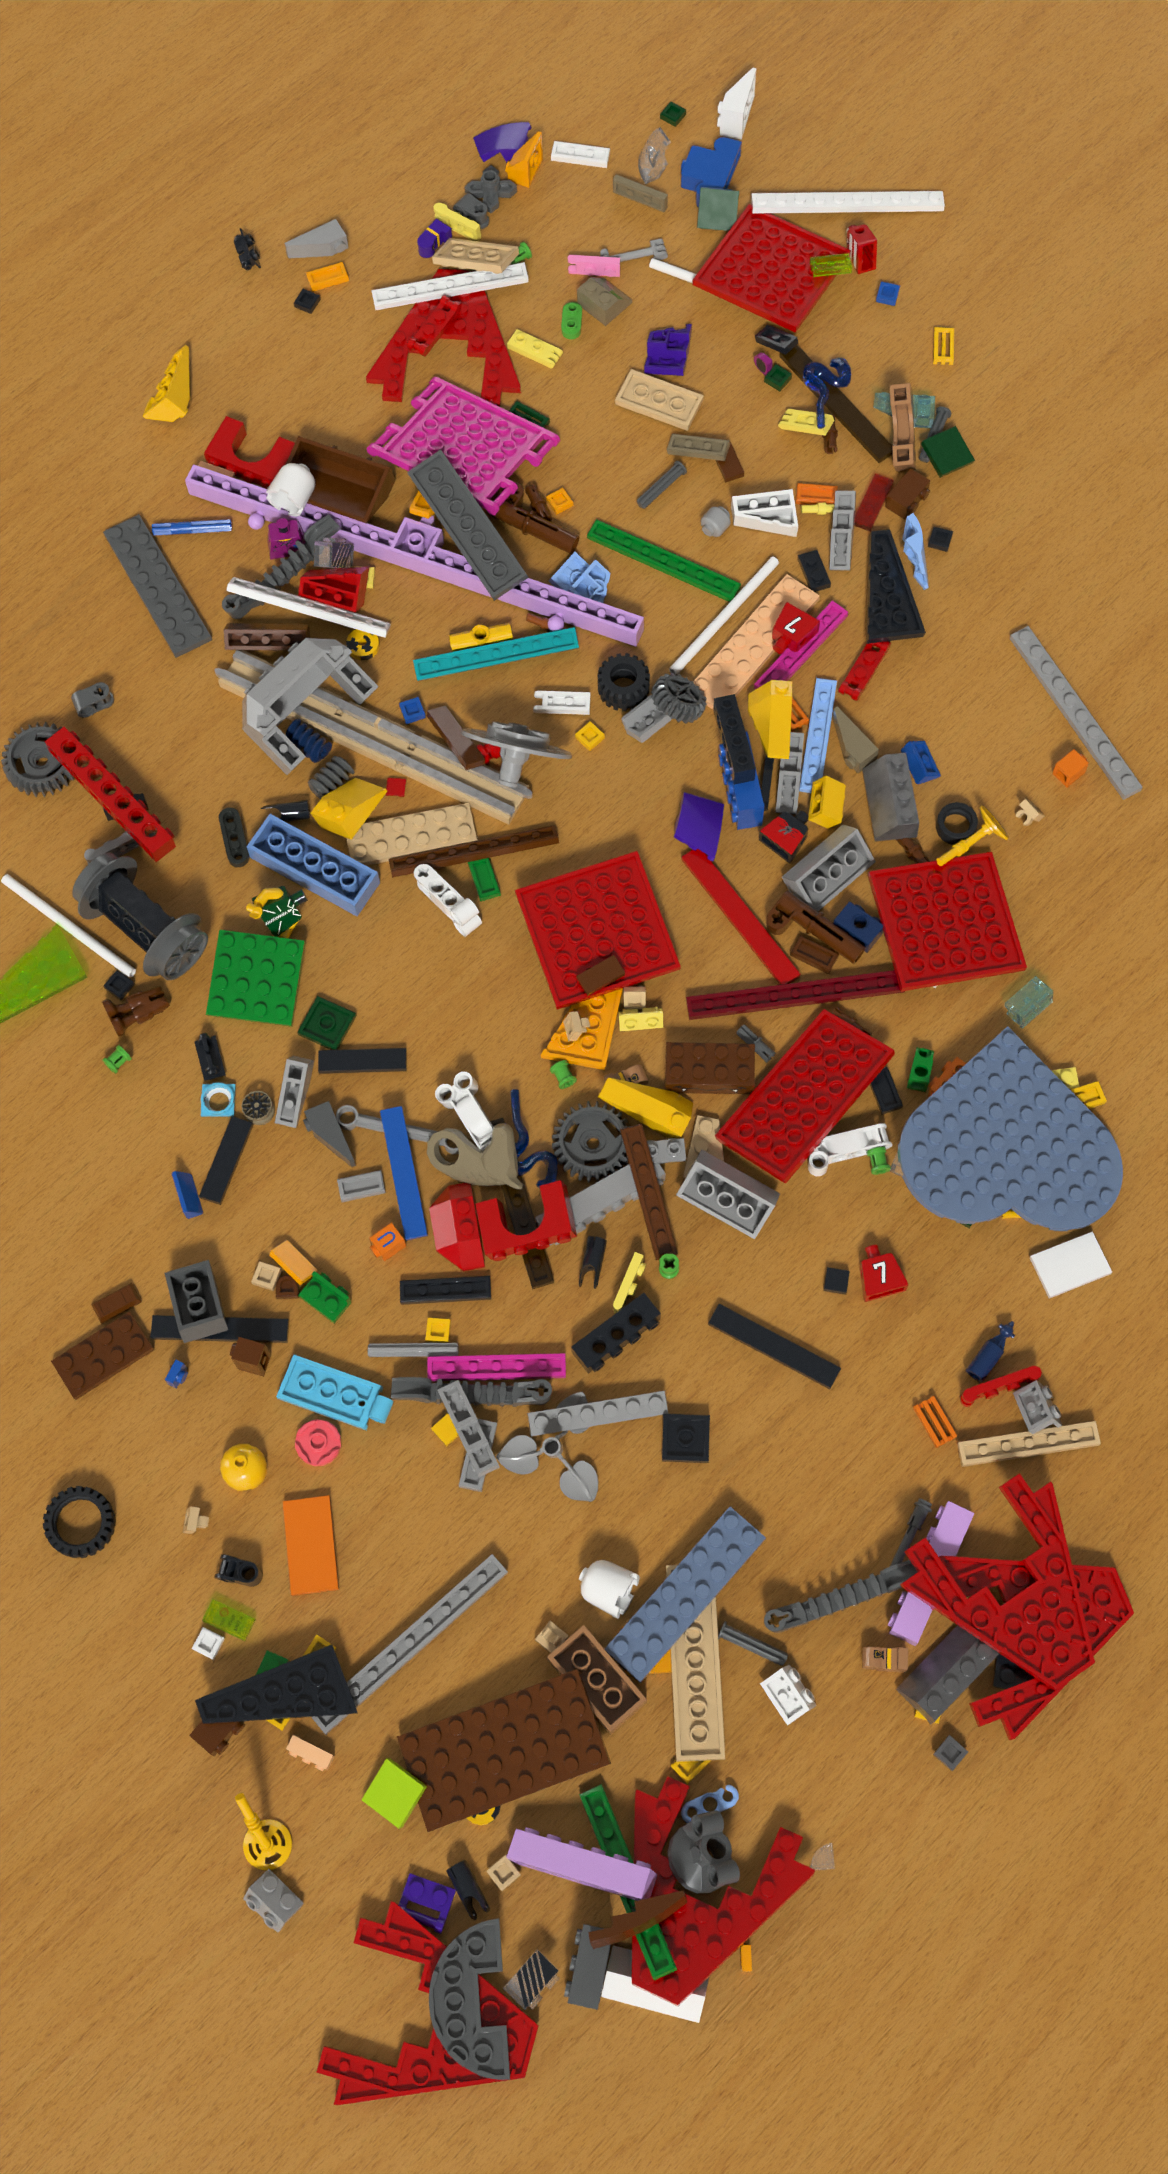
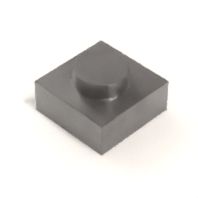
(950, 1753)

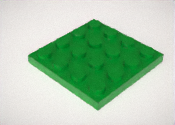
(255, 978)

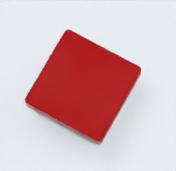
(396, 787)

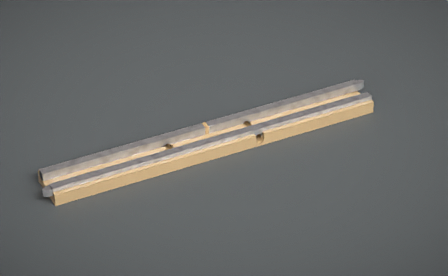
(388, 743)

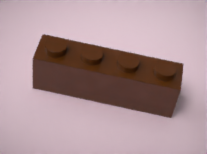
(264, 636)

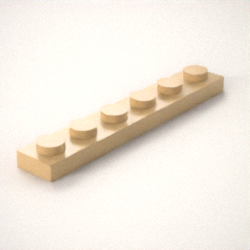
(1027, 1444)

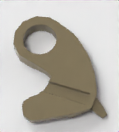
(489, 1167)

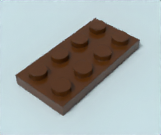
(102, 1355)

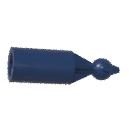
(990, 1353)

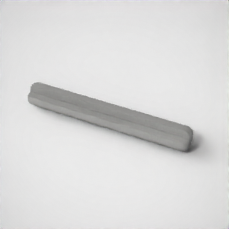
(412, 1349)

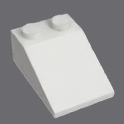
(737, 106)

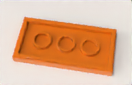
(310, 1545)

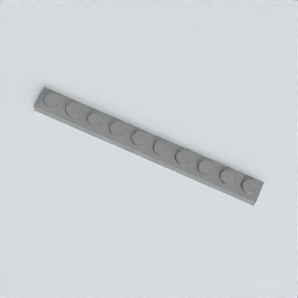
(1076, 713)
(419, 1635)

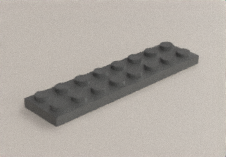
(467, 525)
(157, 586)

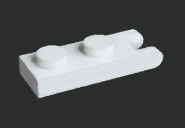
(563, 702)

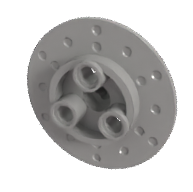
(516, 747)

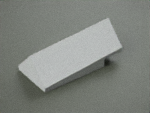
(619, 1988)

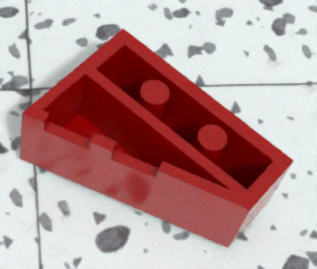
(336, 587)

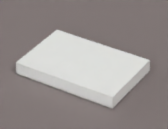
(1070, 1265)

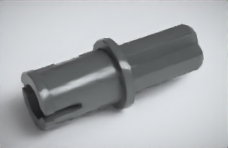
(761, 1048)

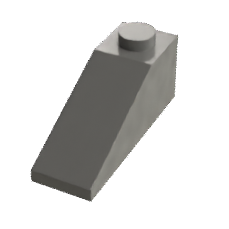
(326, 1129)

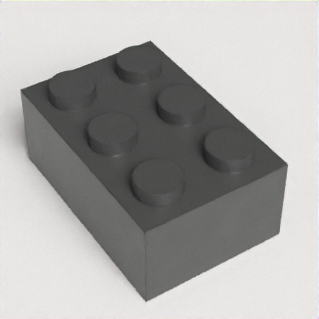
(196, 1301)
(588, 1969)

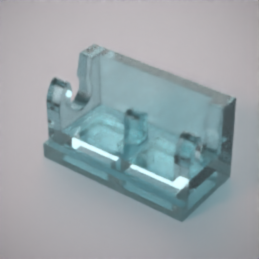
(1029, 1002)

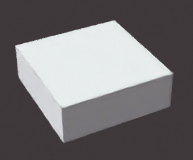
(208, 1643)

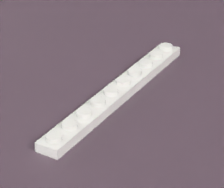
(847, 202)

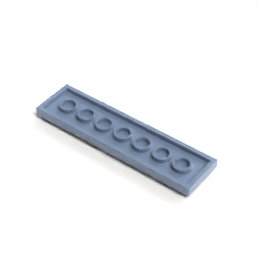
(684, 1594)

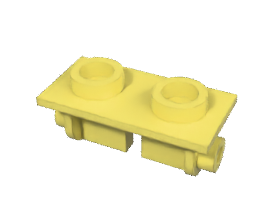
(648, 1019)

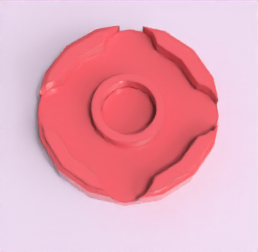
(318, 1442)

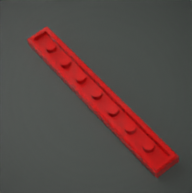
(740, 917)

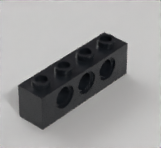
(734, 739)
(639, 1307)

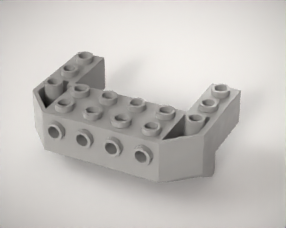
(290, 685)

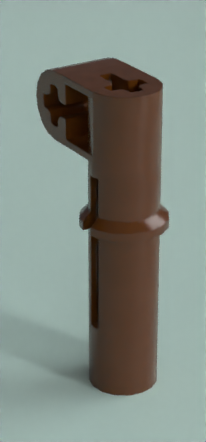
(534, 525)
(815, 924)

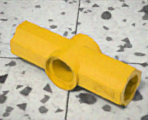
(491, 635)

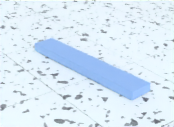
(818, 733)

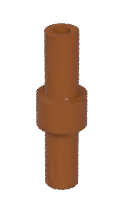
(539, 621)

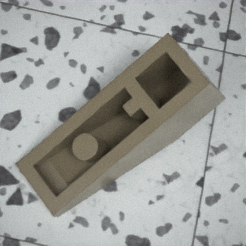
(855, 746)

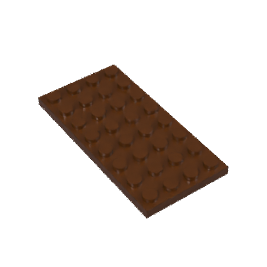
(504, 1750)

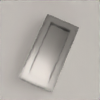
(361, 1186)

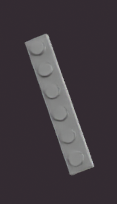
(597, 1413)

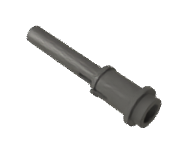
(915, 1523)

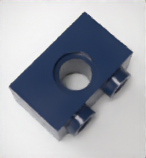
(856, 914)

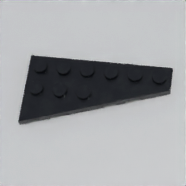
(890, 601)
(293, 1690)

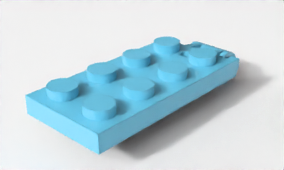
(333, 1393)

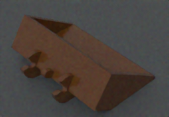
(343, 480)

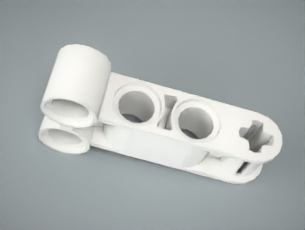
(462, 913)
(467, 1108)
(848, 1146)

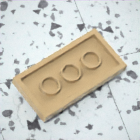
(475, 255)
(659, 399)

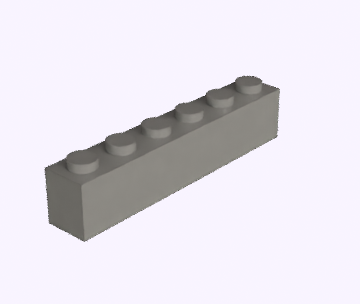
(604, 1197)

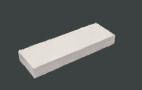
(580, 154)

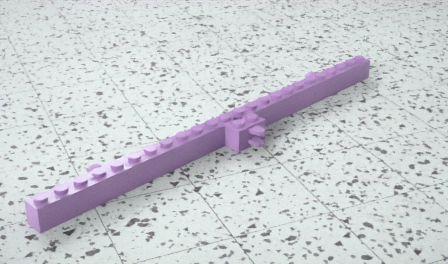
(420, 549)

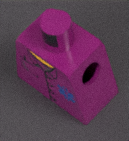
(283, 536)

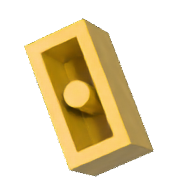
(827, 802)

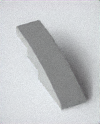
(842, 530)
(790, 776)
(468, 1428)

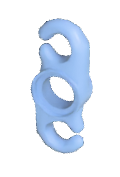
(722, 1805)

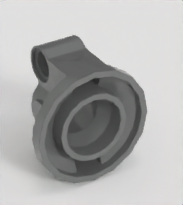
(691, 1861)

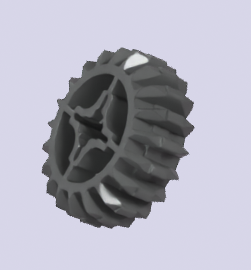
(678, 698)

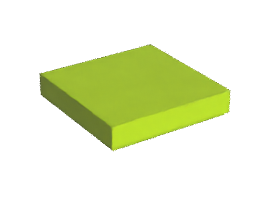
(394, 1793)

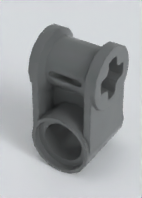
(473, 209)
(92, 700)

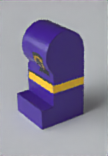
(433, 238)

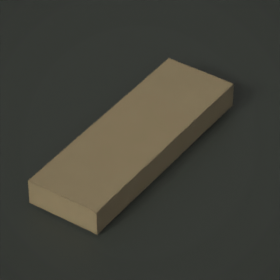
(640, 193)
(698, 447)

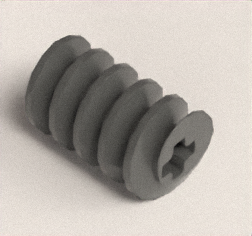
(330, 776)

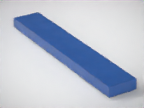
(403, 1173)

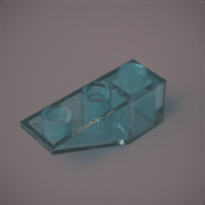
(923, 408)

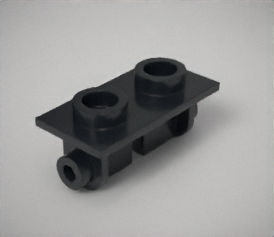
(245, 244)
(209, 1057)

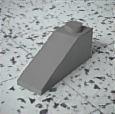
(319, 242)
(293, 1090)

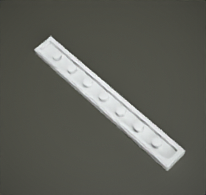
(448, 286)
(308, 607)

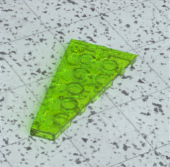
(39, 975)

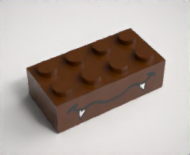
(710, 1068)

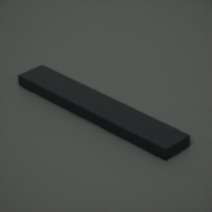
(254, 1329)
(774, 1346)

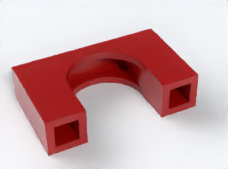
(223, 451)
(555, 1227)

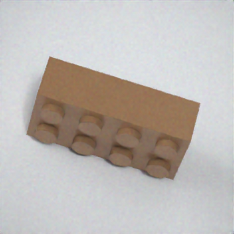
(607, 1686)

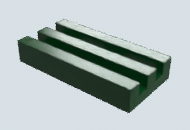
(543, 419)

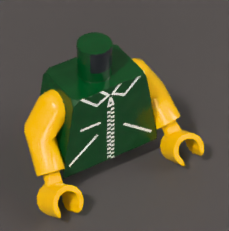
(277, 909)

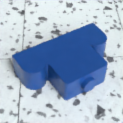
(710, 167)

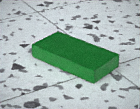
(484, 879)

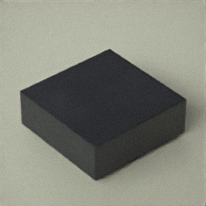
(307, 301)
(940, 539)
(119, 985)
(836, 1280)

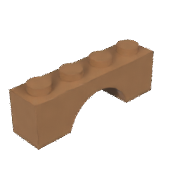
(903, 426)

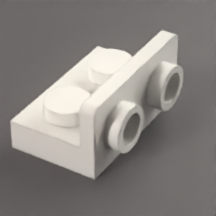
(788, 1694)

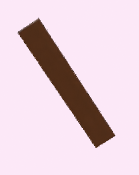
(648, 1191)

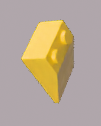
(347, 807)

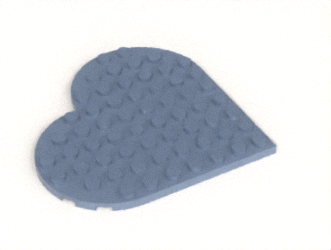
(1008, 1140)

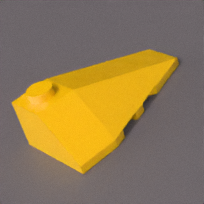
(173, 390)
(771, 715)
(654, 1107)

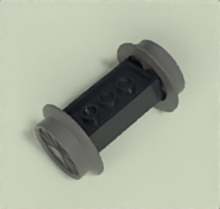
(169, 943)

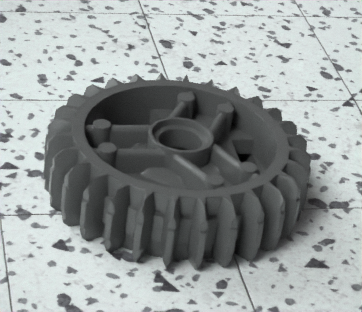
(30, 750)
(590, 1126)

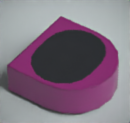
(763, 363)

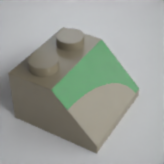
(602, 299)

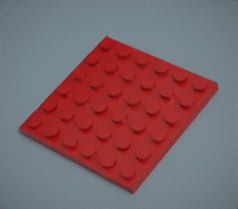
(768, 268)
(597, 915)
(946, 921)

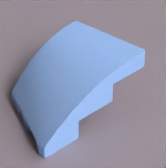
(915, 549)
(582, 579)

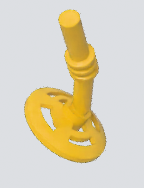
(990, 826)
(264, 1839)

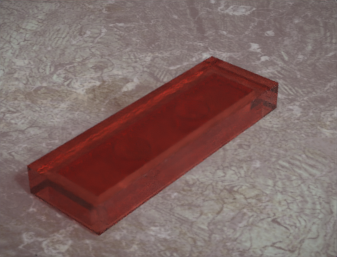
(873, 502)

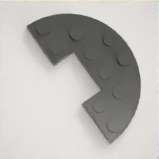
(456, 2002)

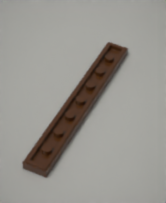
(475, 850)

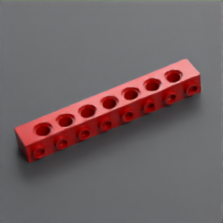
(154, 846)

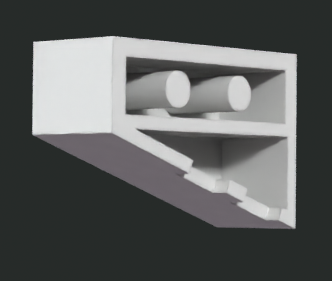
(766, 512)

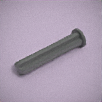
(937, 427)
(661, 485)
(753, 1644)

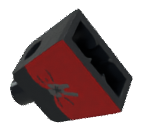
(785, 834)

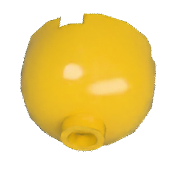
(243, 1467)

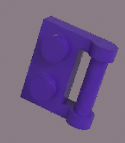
(429, 1895)

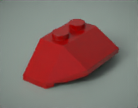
(457, 1227)

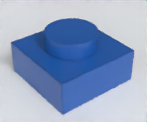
(888, 293)
(412, 710)
(176, 1374)

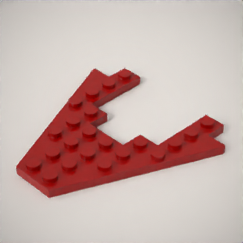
(472, 323)
(1104, 1609)
(1039, 1626)
(697, 1932)
(421, 2067)

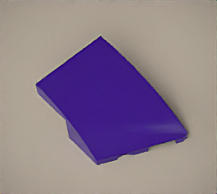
(503, 139)
(668, 351)
(699, 824)

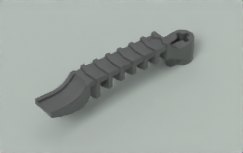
(324, 527)
(519, 1394)
(840, 1599)

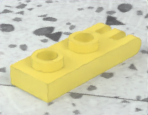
(534, 348)
(804, 422)
(628, 1285)

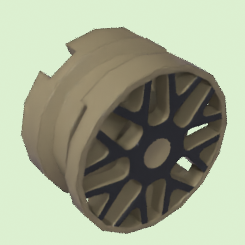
(258, 1108)

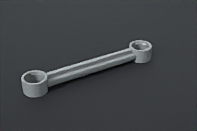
(375, 1124)

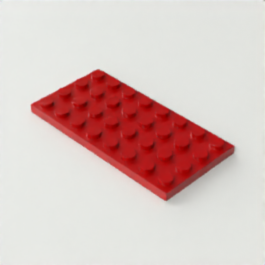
(804, 1095)

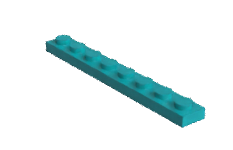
(495, 654)

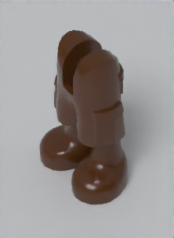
(142, 1004)

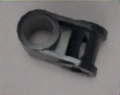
(234, 1570)

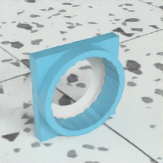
(210, 1089)

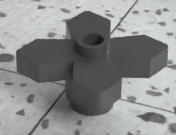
(491, 188)

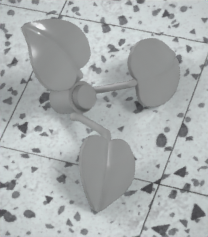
(521, 1458)

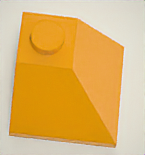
(526, 161)

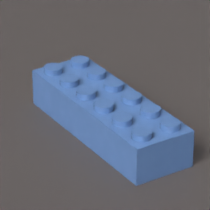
(313, 864)

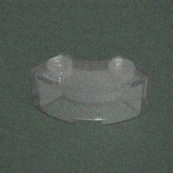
(652, 156)

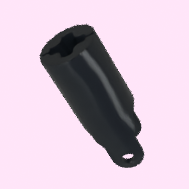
(292, 810)
(593, 1258)
(467, 1887)

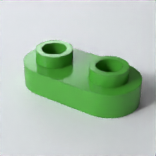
(571, 318)

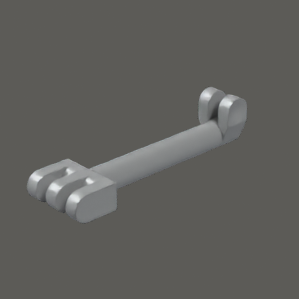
(656, 249)

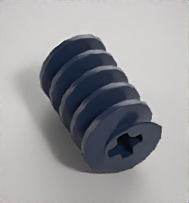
(307, 741)

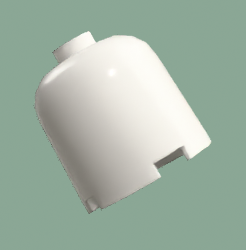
(291, 488)
(608, 1586)

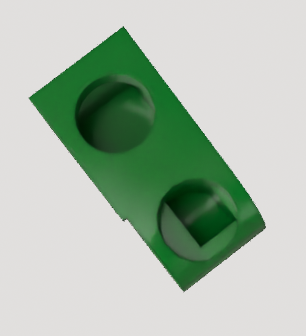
(921, 1070)

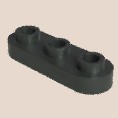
(232, 830)

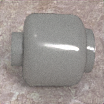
(715, 521)

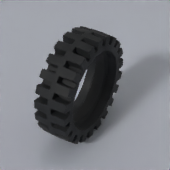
(54, 1509)

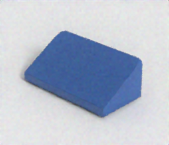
(920, 762)
(187, 1194)

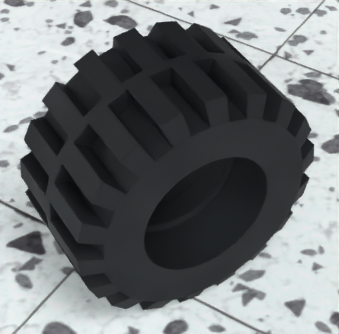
(618, 668)

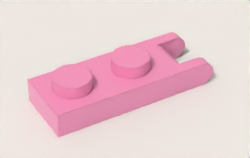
(594, 265)

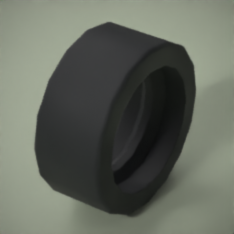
(959, 809)

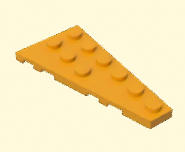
(593, 1045)

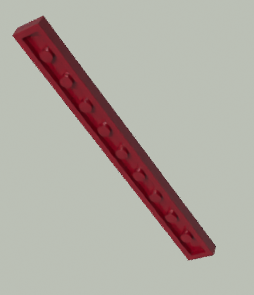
(792, 995)

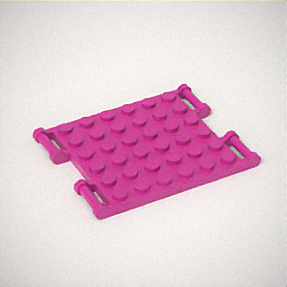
(474, 435)

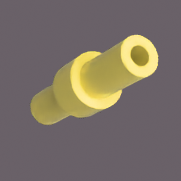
(820, 508)

